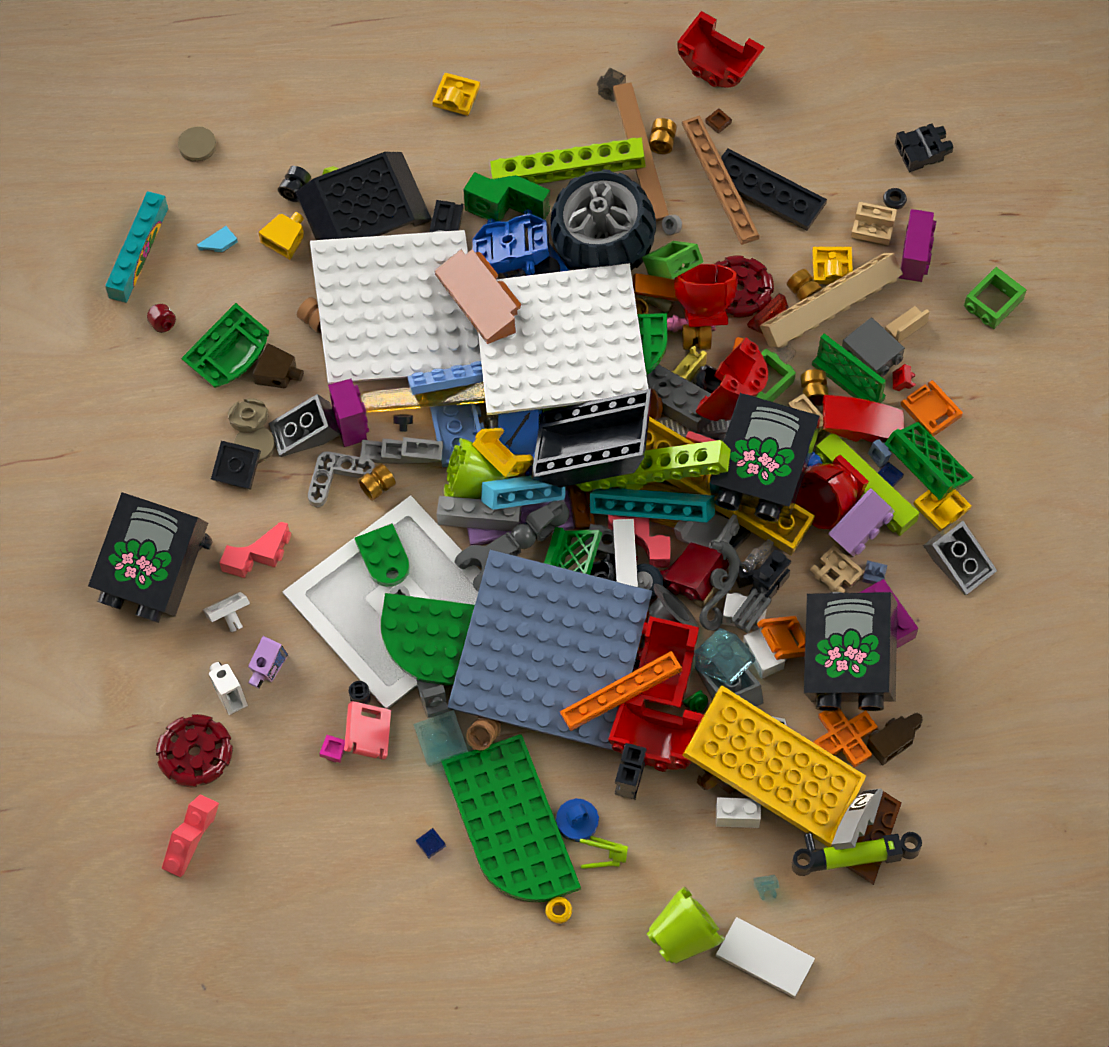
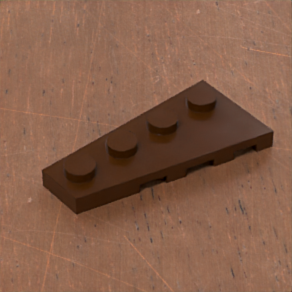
(882, 826)

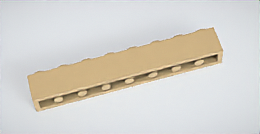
(830, 300)

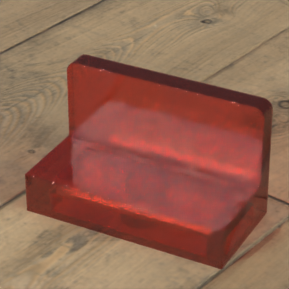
(772, 309)

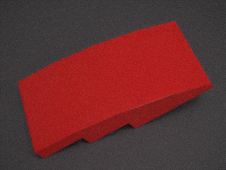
(860, 418)

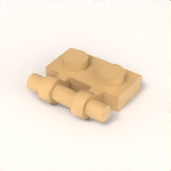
(841, 567)

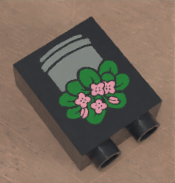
(766, 457)
(147, 557)
(851, 650)

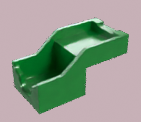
(494, 197)

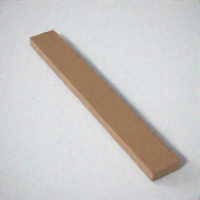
(634, 128)
(720, 180)

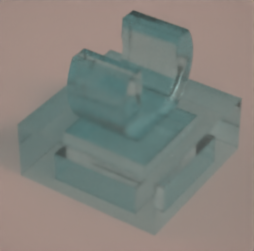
(766, 883)

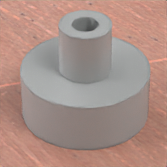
(671, 224)

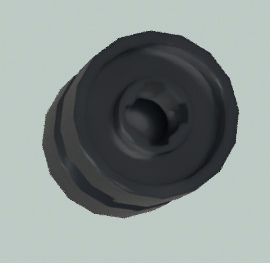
(294, 180)

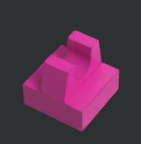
(332, 749)

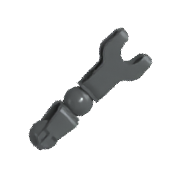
(537, 527)

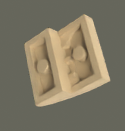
(873, 223)

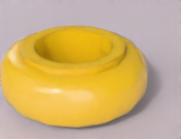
(558, 918)

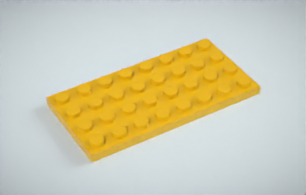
(774, 765)

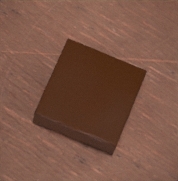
(718, 120)

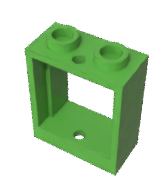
(668, 259)
(1005, 285)
(784, 369)

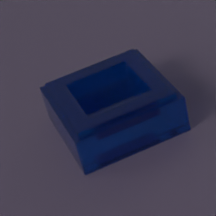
(891, 474)
(430, 843)

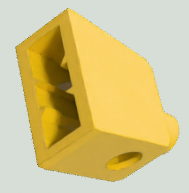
(283, 234)

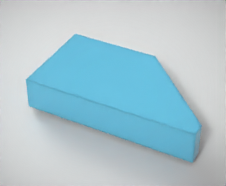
(219, 241)

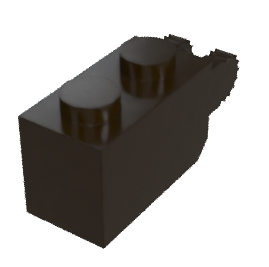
(894, 738)

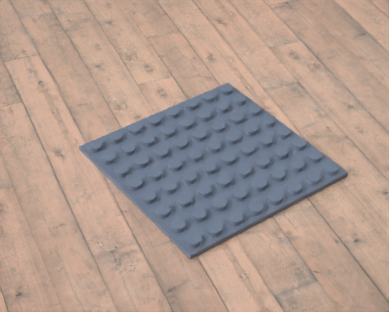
(545, 643)

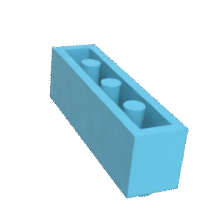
(518, 492)

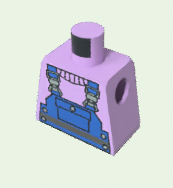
(266, 661)

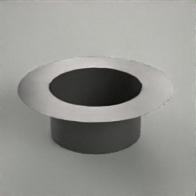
(670, 607)

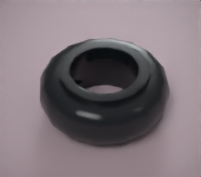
(895, 204)

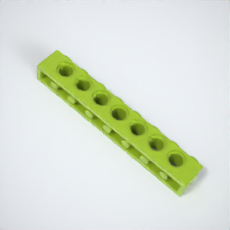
(577, 164)
(671, 463)

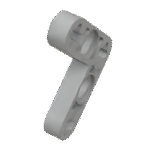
(334, 467)

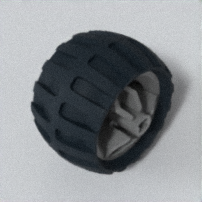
(585, 211)

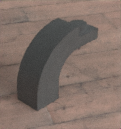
(432, 698)

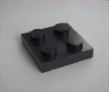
(235, 465)

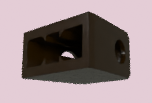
(276, 368)

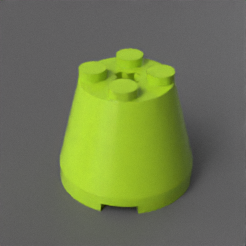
(467, 472)
(684, 928)

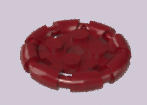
(751, 285)
(194, 738)

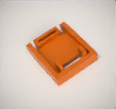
(929, 406)
(779, 639)

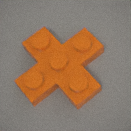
(846, 735)

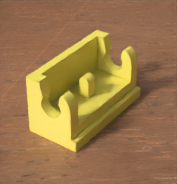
(690, 364)

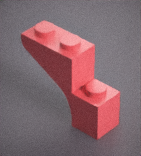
(656, 547)
(265, 550)
(186, 837)

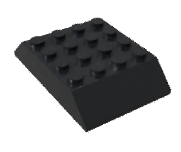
(592, 440)

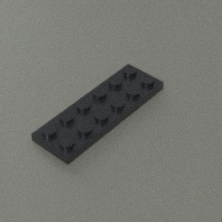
(773, 190)

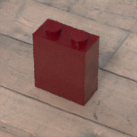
(693, 570)

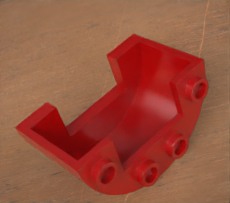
(714, 55)
(740, 372)
(661, 638)
(661, 733)

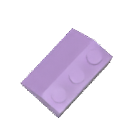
(862, 522)

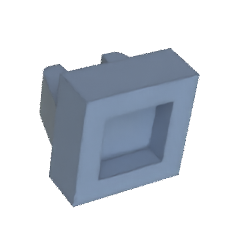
(879, 453)
(874, 572)

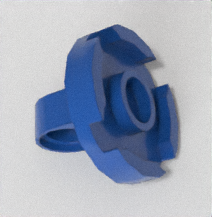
(577, 819)

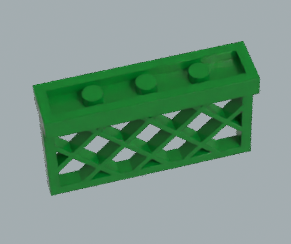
(849, 379)
(924, 467)
(560, 549)

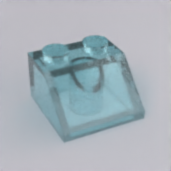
(723, 656)

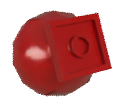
(703, 298)
(830, 491)

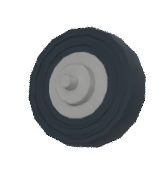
(648, 576)

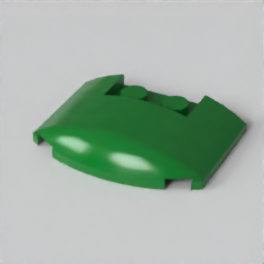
(228, 347)

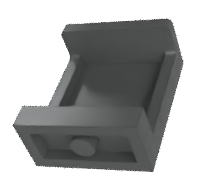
(874, 347)

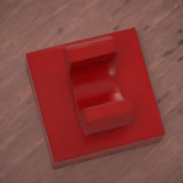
(902, 378)

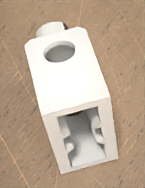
(224, 683)

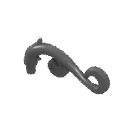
(723, 586)

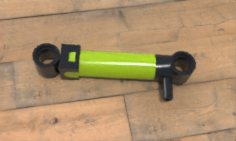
(887, 849)

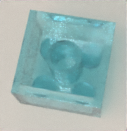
(440, 738)

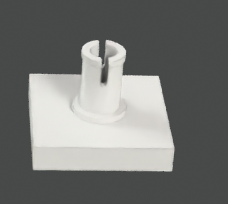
(226, 609)

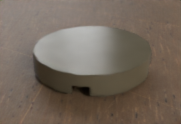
(197, 144)
(248, 415)
(259, 439)

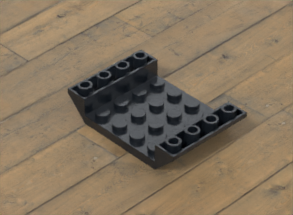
(363, 199)

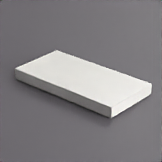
(765, 957)

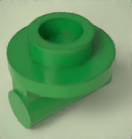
(696, 702)

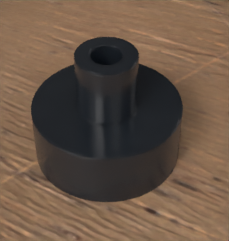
(402, 420)

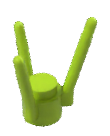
(616, 852)

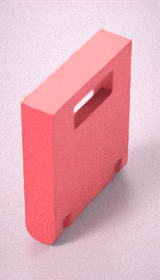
(367, 733)

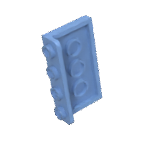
(445, 378)
(453, 423)

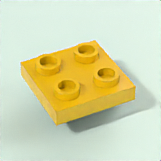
(456, 94)
(831, 263)
(944, 511)

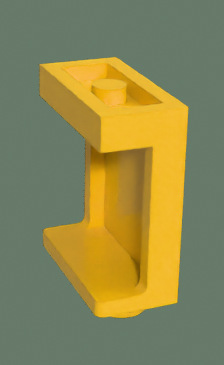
(500, 456)

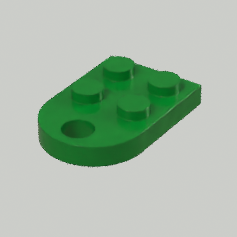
(383, 553)

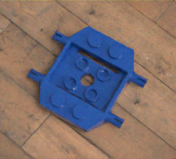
(505, 256)

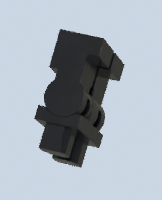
(923, 146)
(771, 574)
(630, 771)

